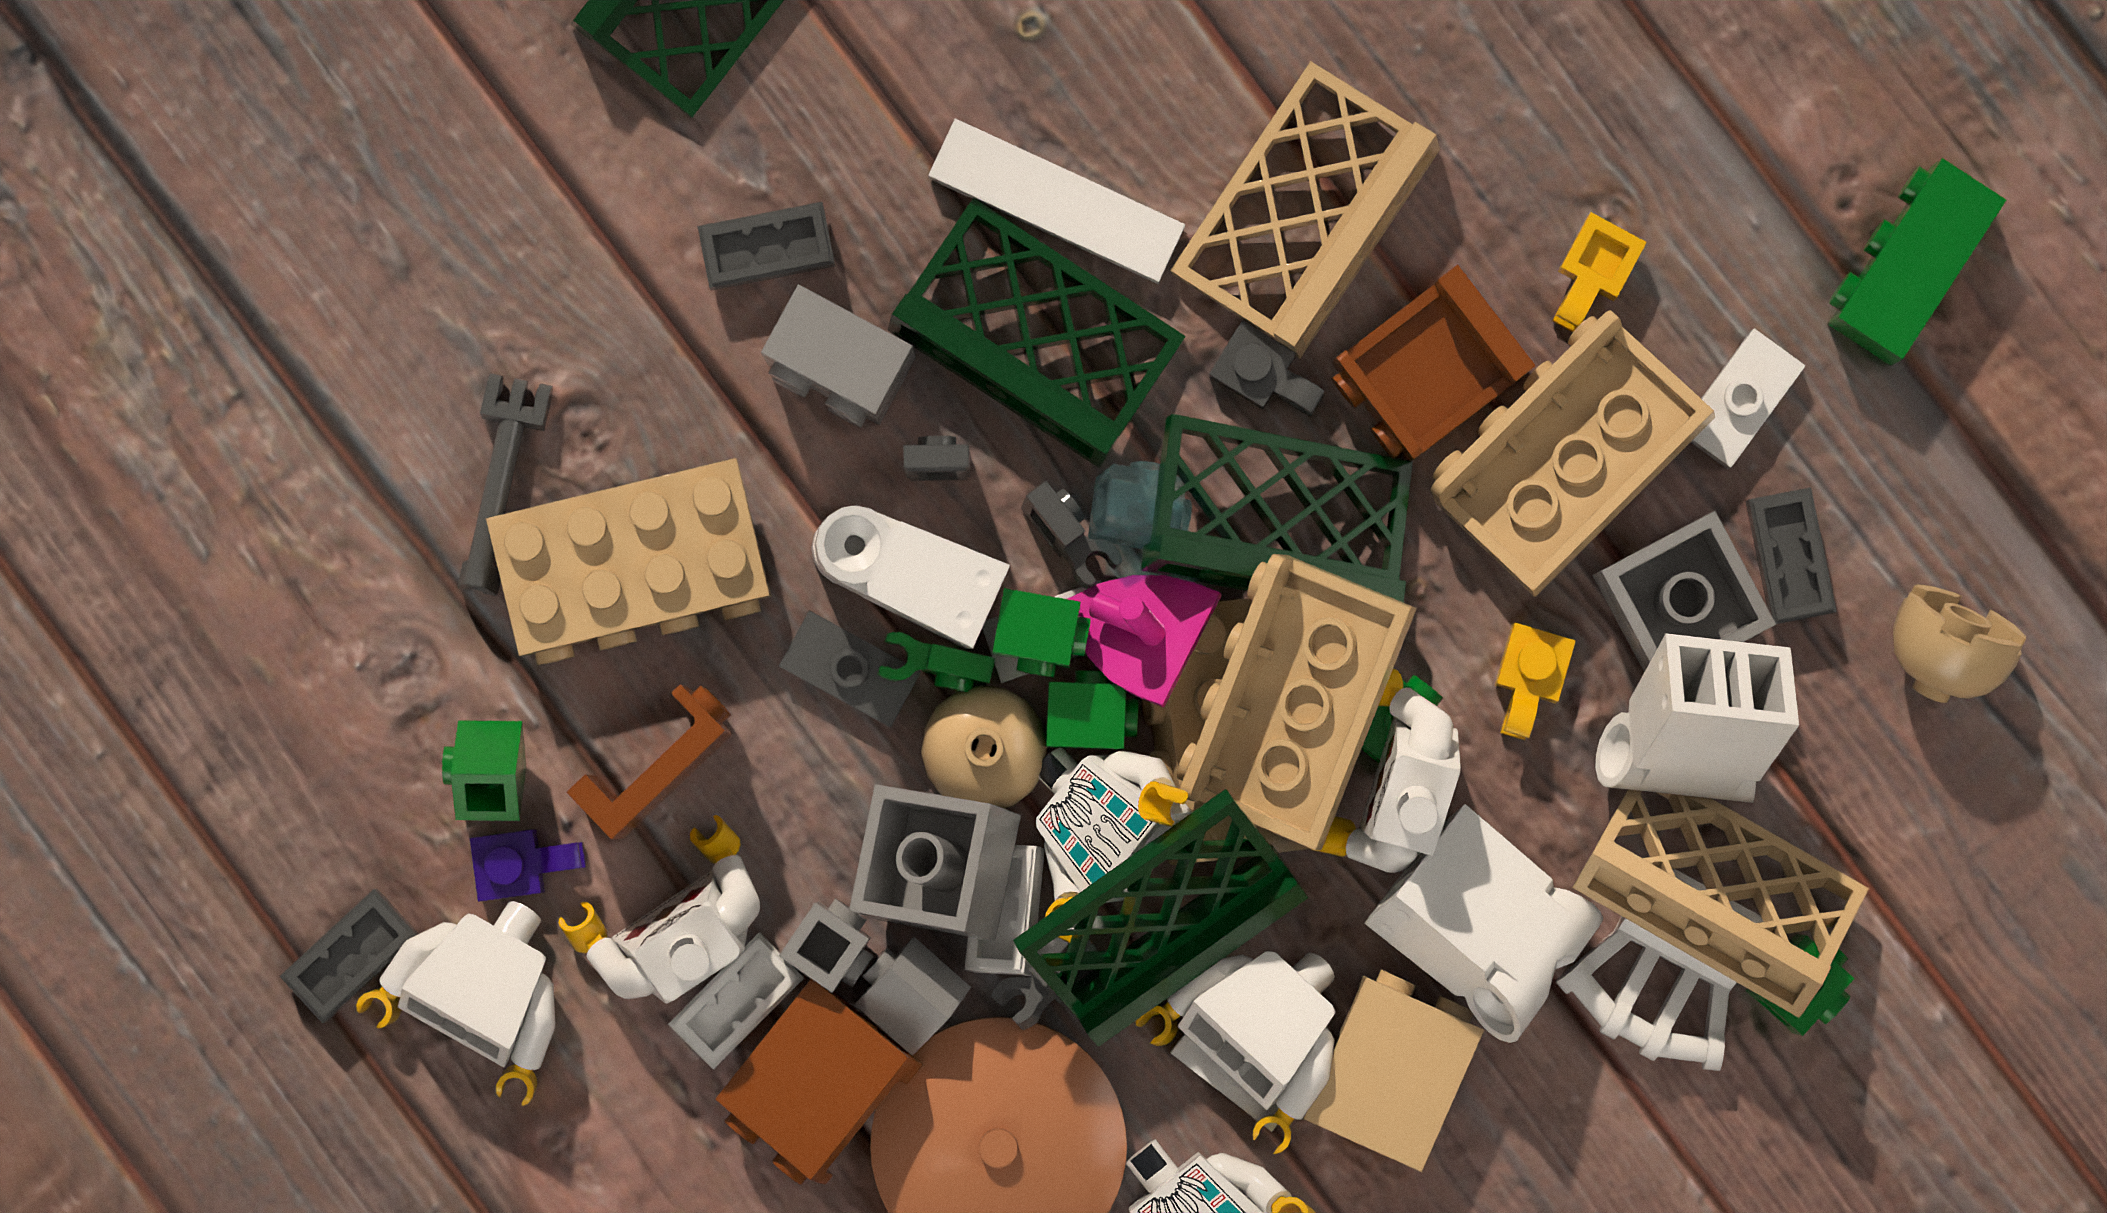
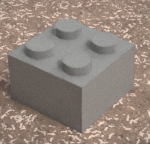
(838, 357)
(1684, 587)
(935, 862)

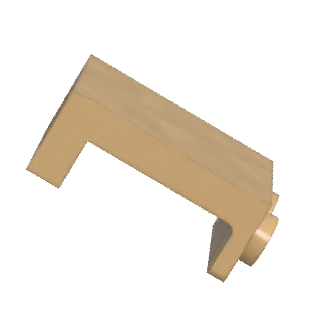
(1395, 1070)

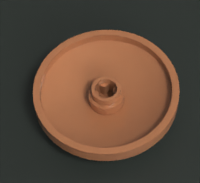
(1000, 1126)

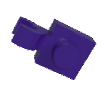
(515, 864)

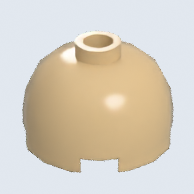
(1952, 646)
(993, 718)

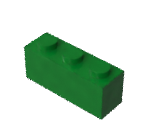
(1914, 260)

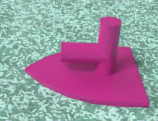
(1145, 630)

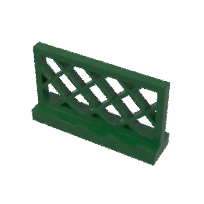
(601, 18)
(1006, 377)
(1233, 562)
(1177, 941)

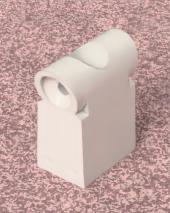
(909, 572)
(1702, 720)
(1485, 923)

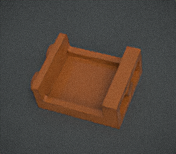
(1431, 366)
(623, 813)
(814, 1082)

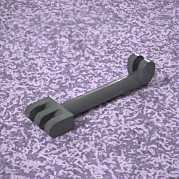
(513, 416)

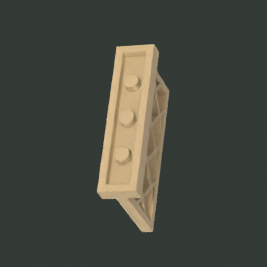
(1351, 239)
(1703, 919)

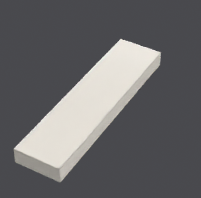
(1056, 201)

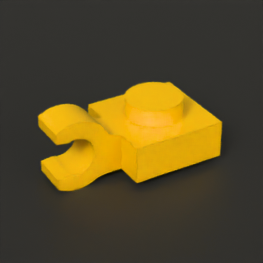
(1598, 264)
(1534, 670)

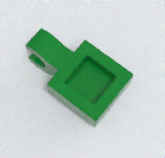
(953, 667)

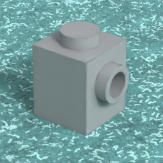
(829, 945)
(910, 994)

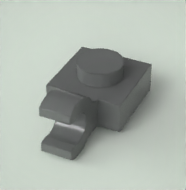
(1258, 368)
(1059, 522)
(1034, 988)

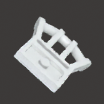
(1655, 1038)

